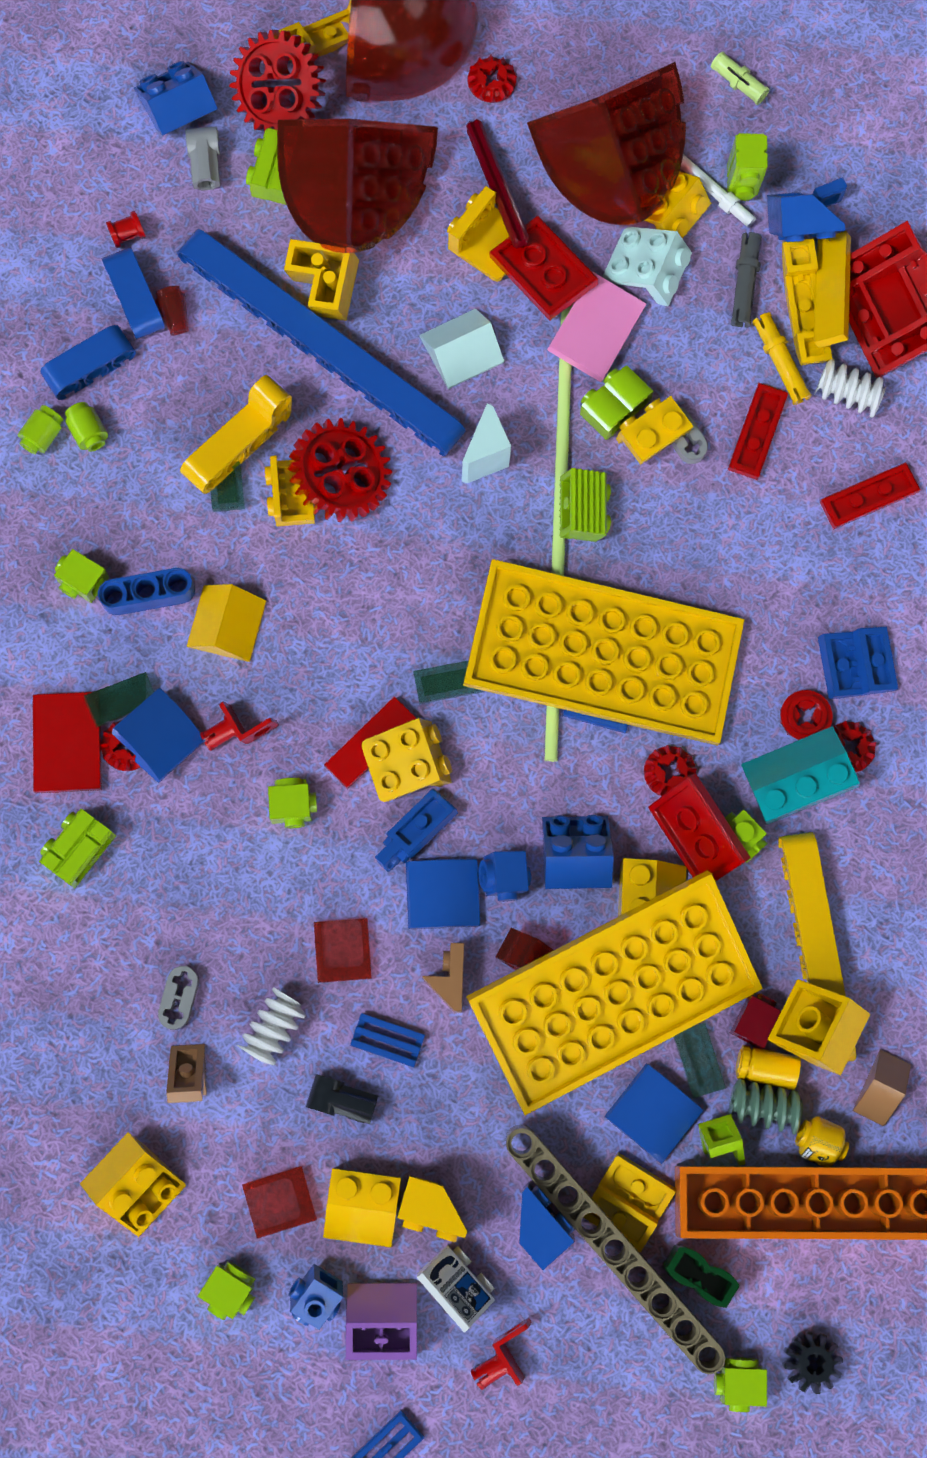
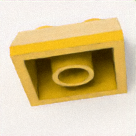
(646, 879)
(819, 1026)
(361, 1207)

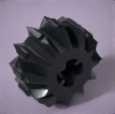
(800, 1362)

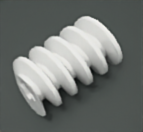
(851, 387)
(273, 1027)

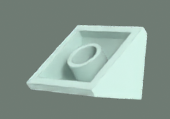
(463, 348)
(488, 449)

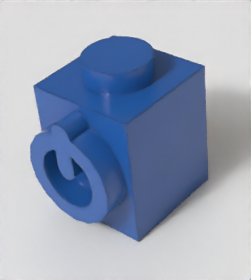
(505, 875)

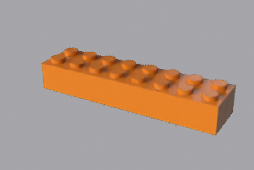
(801, 1202)

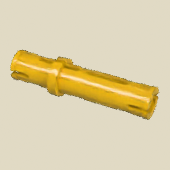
(776, 347)

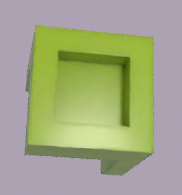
(721, 1137)

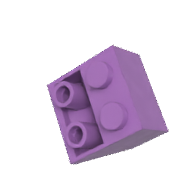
(381, 1321)

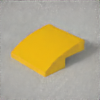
(631, 1199)

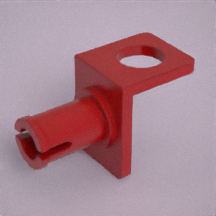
(232, 727)
(503, 1361)

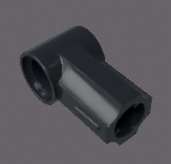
(335, 1098)

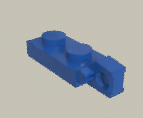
(415, 829)

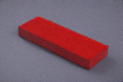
(758, 431)
(869, 495)
(349, 761)

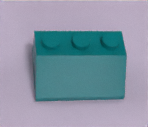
(800, 775)

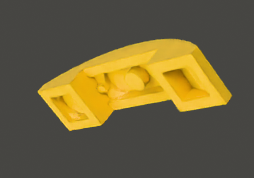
(324, 34)
(799, 277)

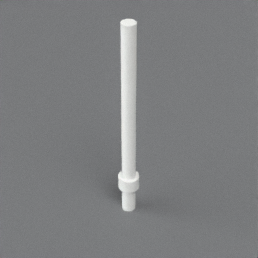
(727, 201)

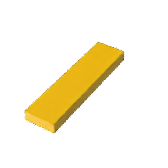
(832, 290)

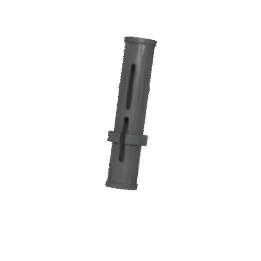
(746, 276)

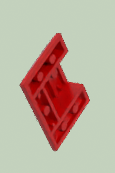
(889, 299)

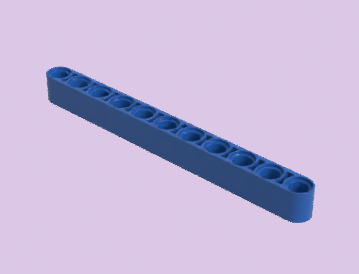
(321, 340)

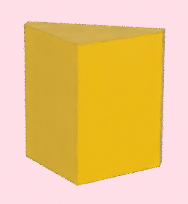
(227, 621)

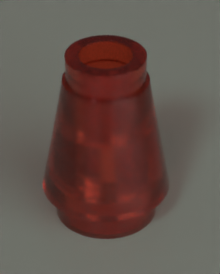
(173, 309)

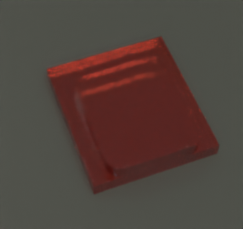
(342, 950)
(279, 1202)

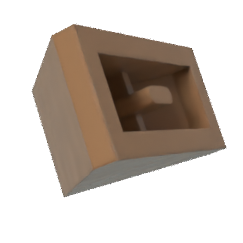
(883, 1088)

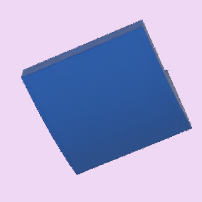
(857, 662)
(158, 735)
(442, 893)
(654, 1113)

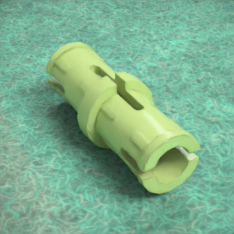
(724, 66)

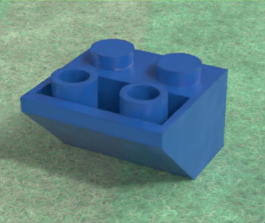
(175, 97)
(800, 214)
(577, 852)
(541, 1230)

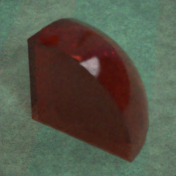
(406, 46)
(616, 147)
(352, 177)

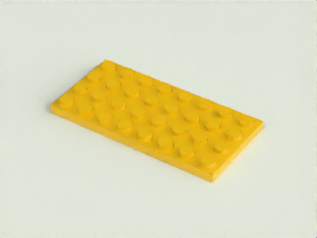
(604, 652)
(615, 992)

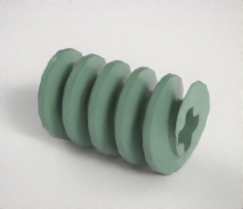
(766, 1105)

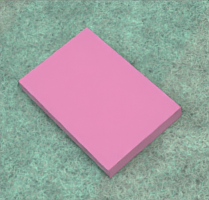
(597, 328)

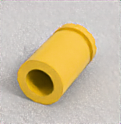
(768, 1067)

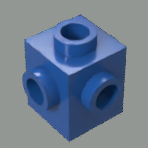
(315, 1297)

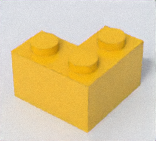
(328, 272)

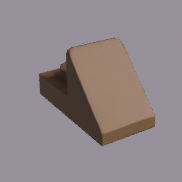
(450, 987)
(186, 1074)

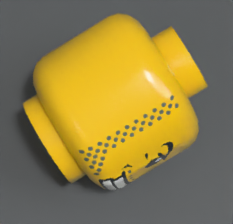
(822, 1141)

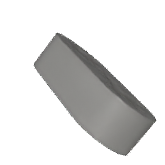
(695, 437)
(170, 996)

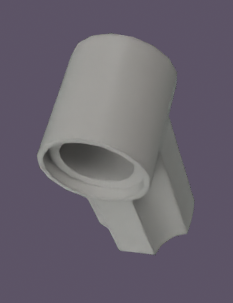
(204, 152)

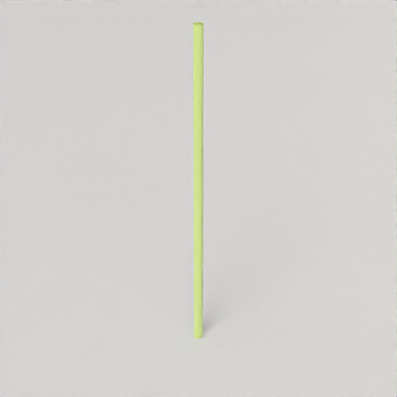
(558, 543)

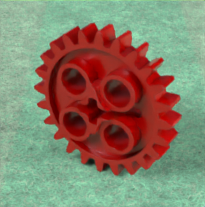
(275, 51)
(331, 443)

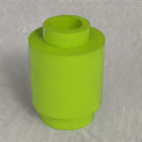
(86, 426)
(40, 430)

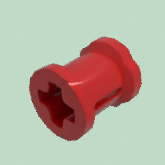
(125, 229)

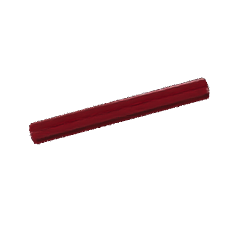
(497, 183)

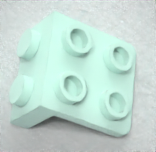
(650, 261)

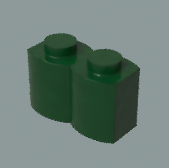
(707, 1280)

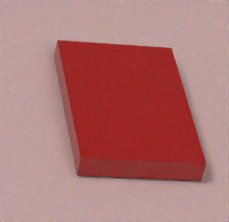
(545, 269)
(65, 744)
(698, 829)

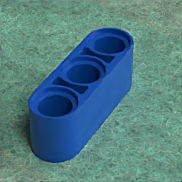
(133, 293)
(86, 361)
(132, 585)

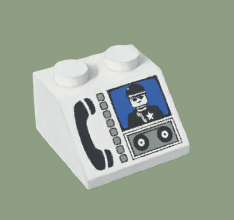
(456, 1287)

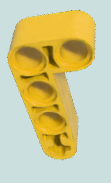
(240, 436)

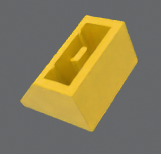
(132, 1184)
(430, 1206)

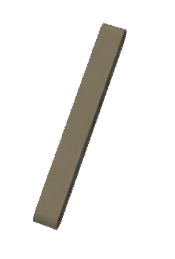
(620, 1264)

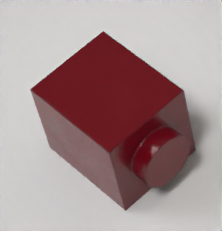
(756, 1020)

